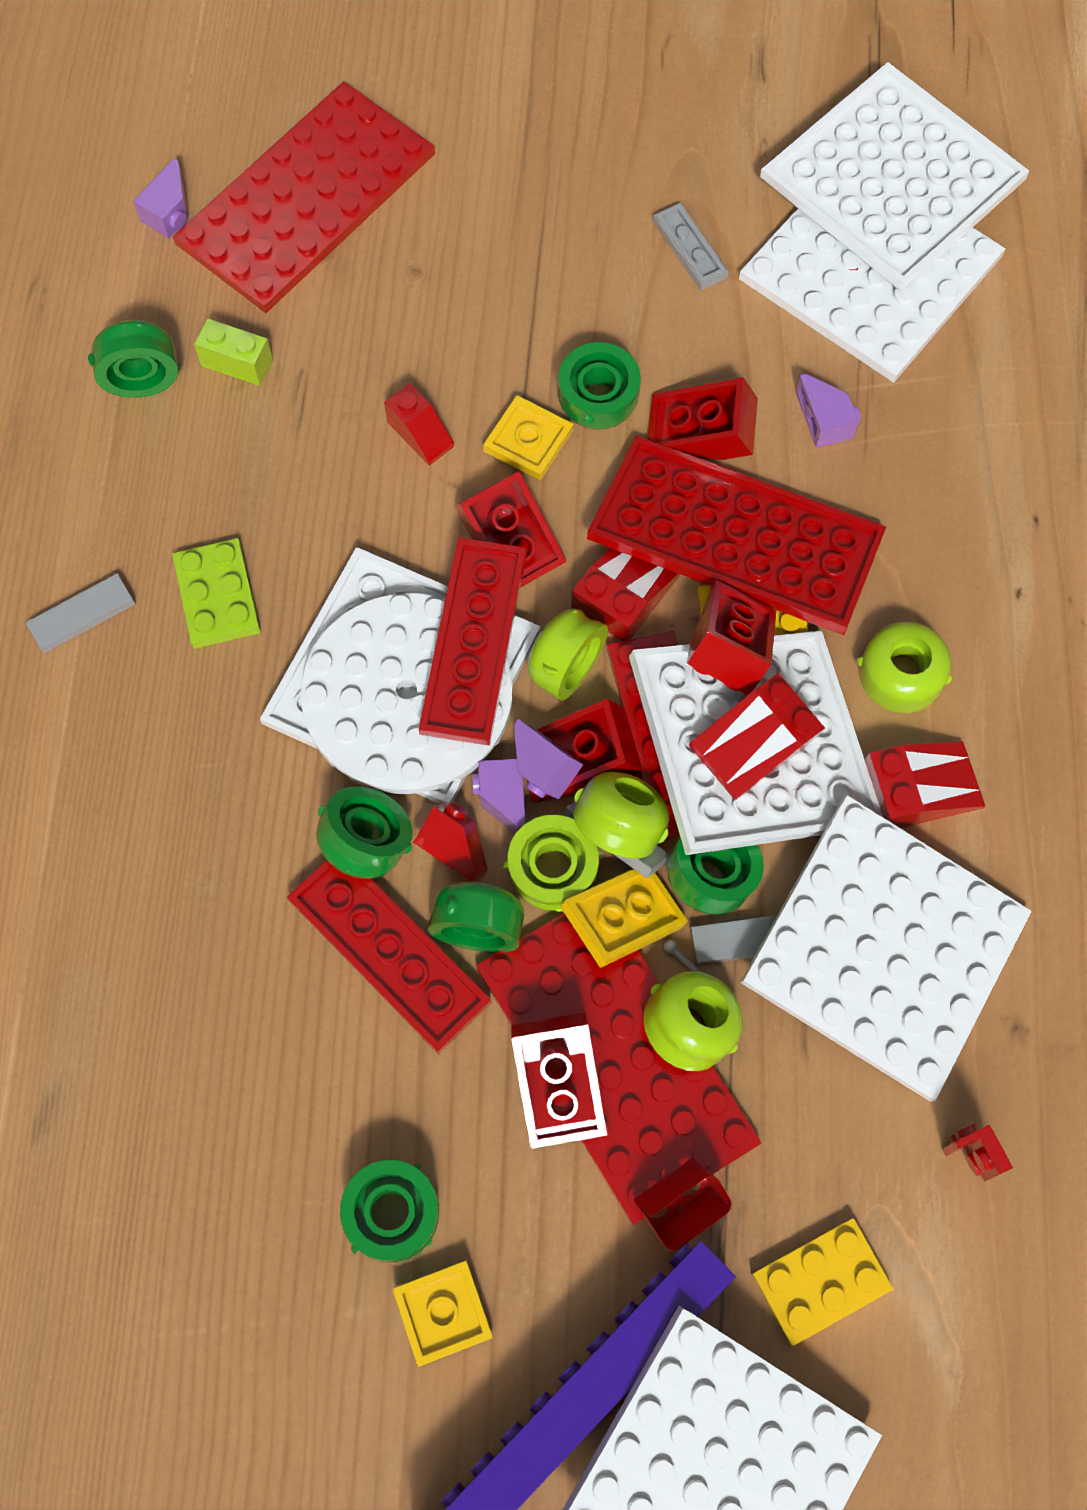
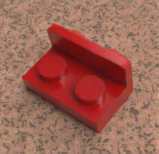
(984, 1149)

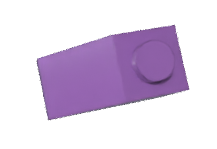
(164, 201)
(826, 411)
(543, 762)
(501, 791)

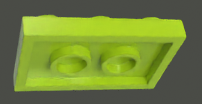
(216, 593)

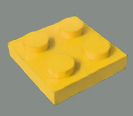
(528, 437)
(442, 1313)

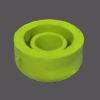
(566, 652)
(894, 688)
(621, 814)
(546, 835)
(675, 1031)

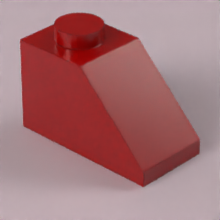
(418, 424)
(453, 840)

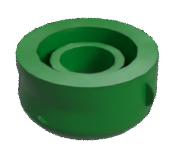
(134, 359)
(600, 365)
(363, 832)
(697, 889)
(477, 917)
(358, 1204)

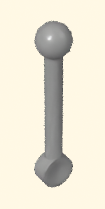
(670, 947)

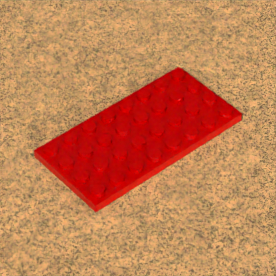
(304, 196)
(738, 531)
(650, 1108)

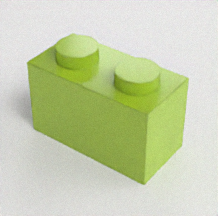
(233, 352)

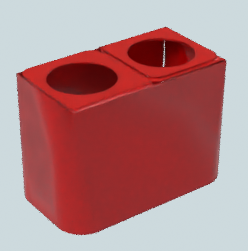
(697, 1211)

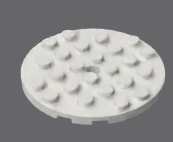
(355, 704)

